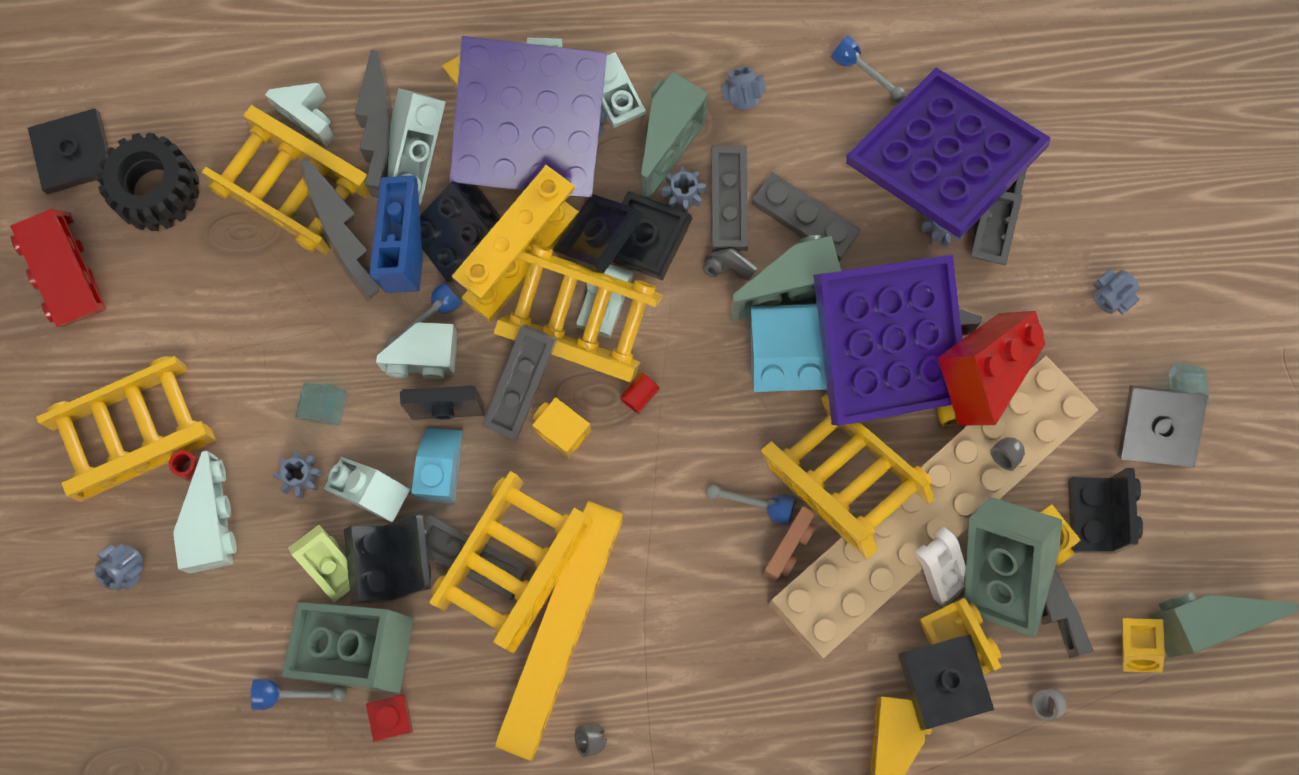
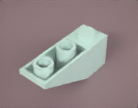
(413, 136)
(202, 525)

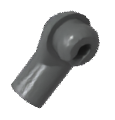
(728, 260)

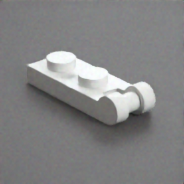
(943, 566)

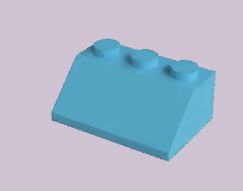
(786, 348)

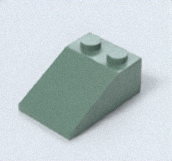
(674, 122)
(788, 278)
(1011, 563)
(1208, 620)
(348, 646)

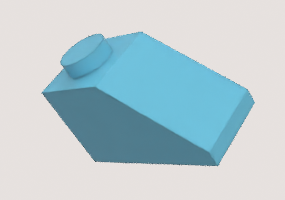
(437, 465)

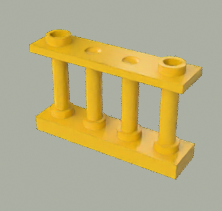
(291, 146)
(536, 217)
(584, 349)
(121, 464)
(835, 507)
(528, 594)

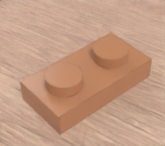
(799, 531)

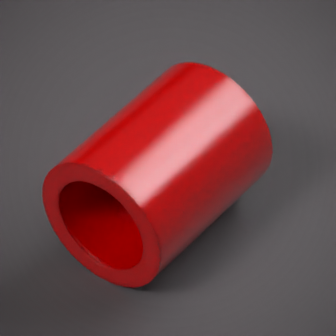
(639, 393)
(177, 462)

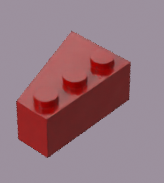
(57, 267)
(991, 365)

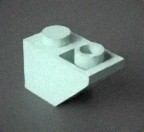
(619, 96)
(422, 350)
(366, 488)

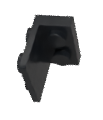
(455, 226)
(1105, 512)
(387, 560)

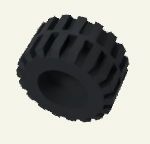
(130, 163)

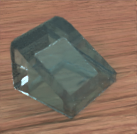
(1189, 378)
(321, 403)

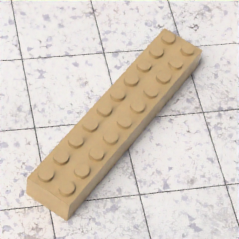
(846, 589)

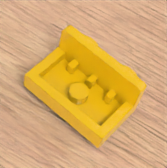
(958, 621)

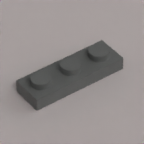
(729, 198)
(803, 213)
(519, 381)
(446, 542)

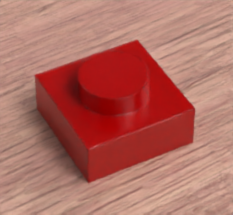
(389, 718)

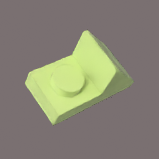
(323, 561)

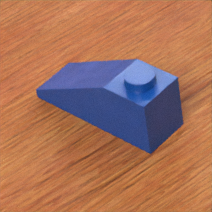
(397, 236)

